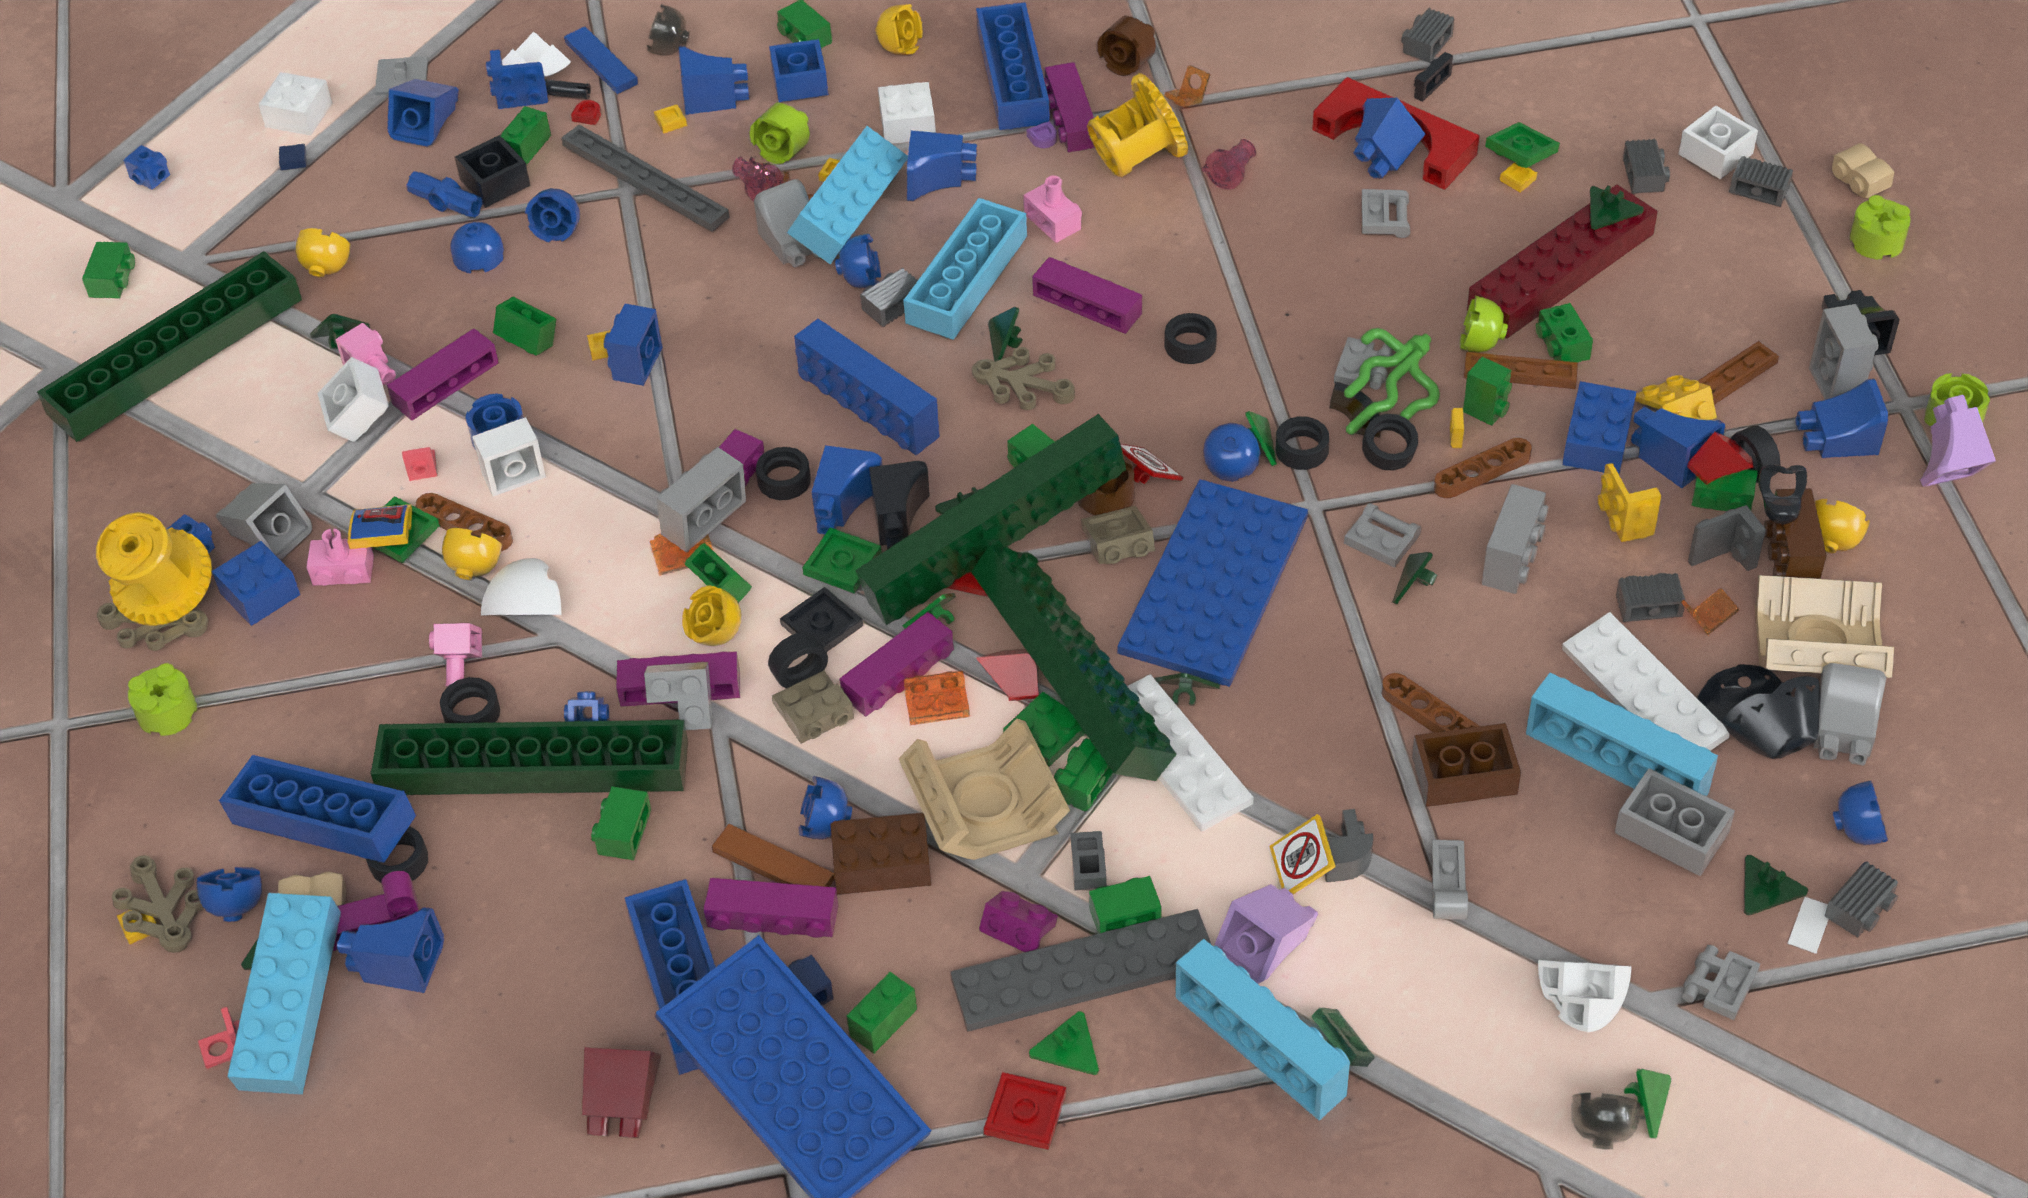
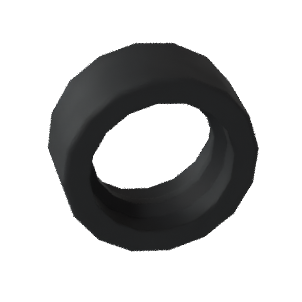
(1190, 324)
(1758, 442)
(778, 458)
(1302, 458)
(1385, 460)
(791, 649)
(465, 689)
(413, 865)

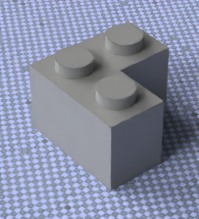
(686, 684)

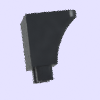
(1880, 321)
(896, 497)

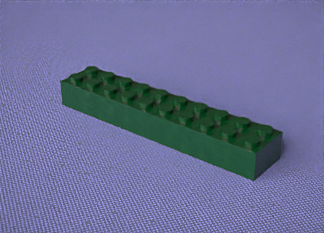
(169, 346)
(992, 516)
(1074, 664)
(531, 757)

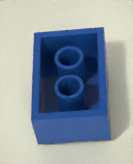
(1599, 427)

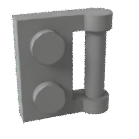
(1376, 212)
(1379, 542)

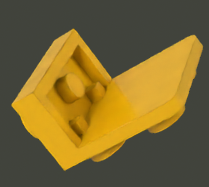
(1680, 397)
(1629, 514)

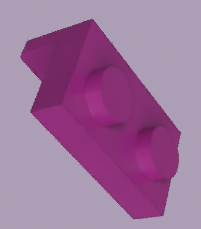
(1016, 921)

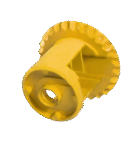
(1124, 139)
(153, 569)

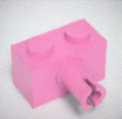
(1052, 210)
(366, 347)
(335, 563)
(455, 645)

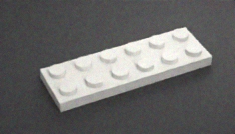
(1641, 682)
(1197, 773)

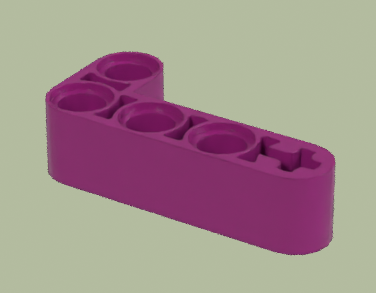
(396, 902)

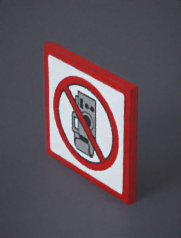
(1148, 464)

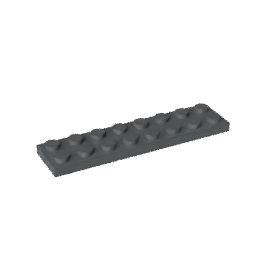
(1075, 970)

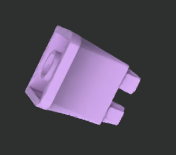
(1958, 443)
(1264, 930)

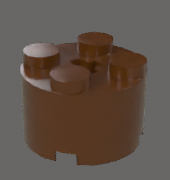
(1127, 45)
(1113, 495)

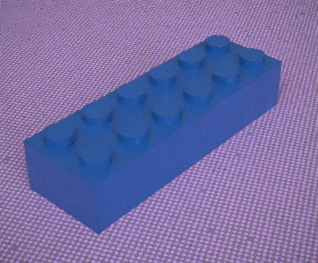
(1012, 66)
(867, 387)
(318, 808)
(670, 947)

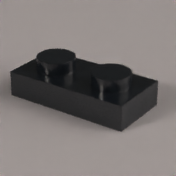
(1432, 77)

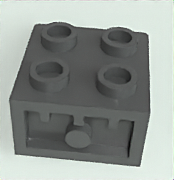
(1733, 531)

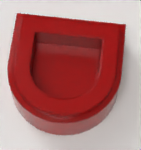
(586, 112)

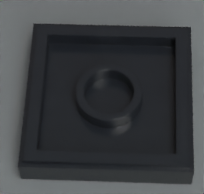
(823, 617)

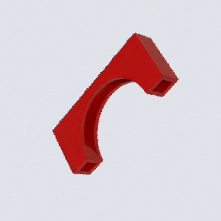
(1448, 144)

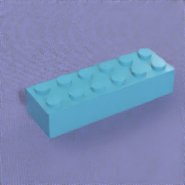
(847, 195)
(965, 268)
(1614, 738)
(284, 994)
(1262, 1029)

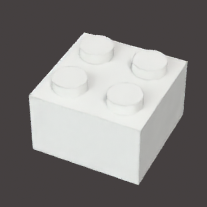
(295, 103)
(905, 109)
(1717, 142)
(353, 399)
(509, 456)

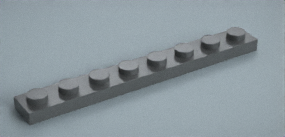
(645, 177)

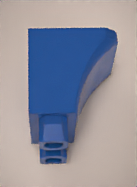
(710, 82)
(419, 110)
(1386, 135)
(938, 163)
(1846, 423)
(1671, 441)
(841, 485)
(396, 951)

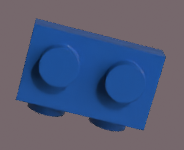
(516, 83)

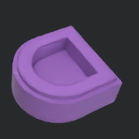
(1042, 135)

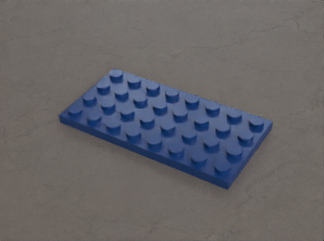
(1213, 582)
(792, 1073)

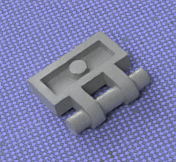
(1352, 358)
(1730, 985)

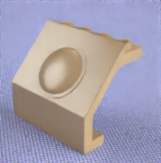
(1819, 623)
(986, 795)

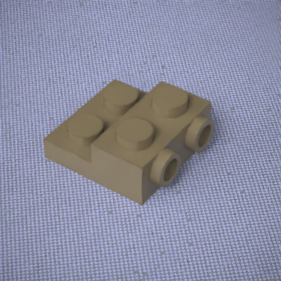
(1118, 535)
(813, 706)

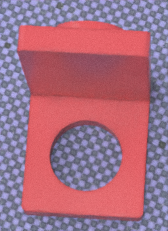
(420, 463)
(227, 1037)

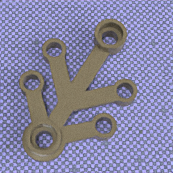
(989, 371)
(192, 625)
(144, 872)

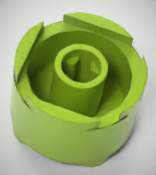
(780, 133)
(1880, 227)
(1947, 386)
(162, 700)

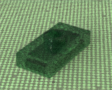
(1343, 1036)

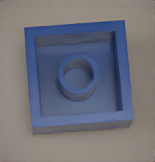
(798, 70)
(633, 344)
(256, 583)

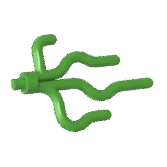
(1408, 358)

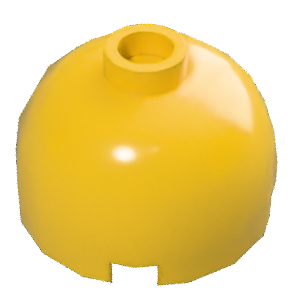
(899, 29)
(320, 252)
(1841, 525)
(470, 554)
(712, 616)

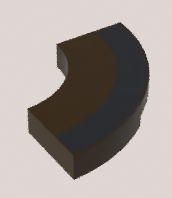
(1351, 406)

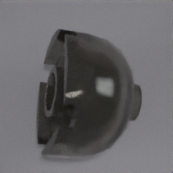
(668, 31)
(1605, 1118)

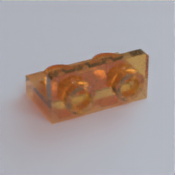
(670, 557)
(936, 697)

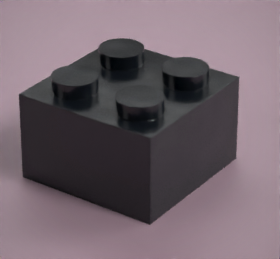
(492, 170)

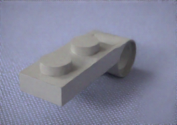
(1448, 880)

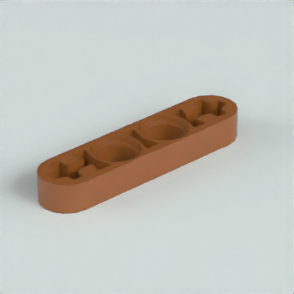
(1485, 471)
(467, 517)
(1424, 716)

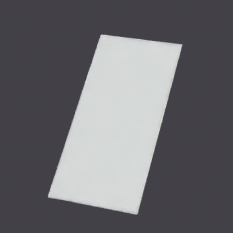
(1809, 925)

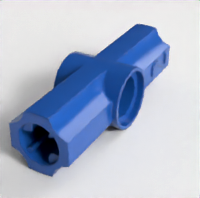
(444, 194)

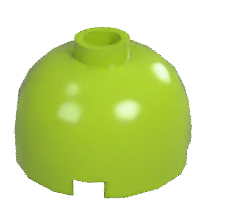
(1483, 326)

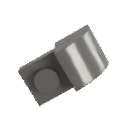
(1351, 851)
(1088, 860)

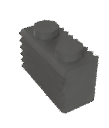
(1428, 35)
(1645, 166)
(1761, 181)
(886, 299)
(1650, 597)
(1862, 899)

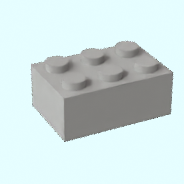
(1842, 351)
(701, 499)
(1514, 539)
(1674, 821)

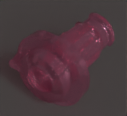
(1227, 167)
(756, 176)

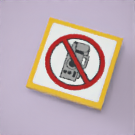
(1302, 855)

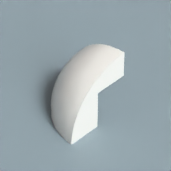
(537, 50)
(522, 590)
(1584, 992)

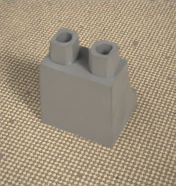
(775, 214)
(267, 515)
(1849, 711)

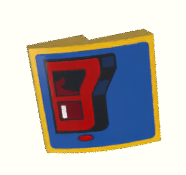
(379, 526)

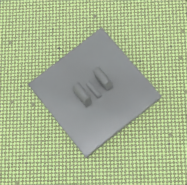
(398, 71)

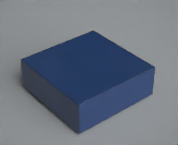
(292, 156)

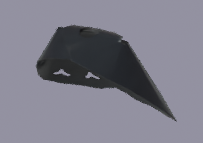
(1722, 700)
(1783, 722)

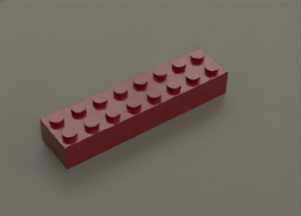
(1561, 263)

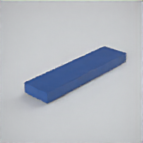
(601, 60)

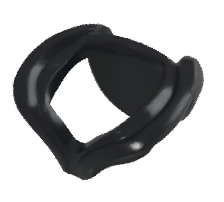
(1782, 509)

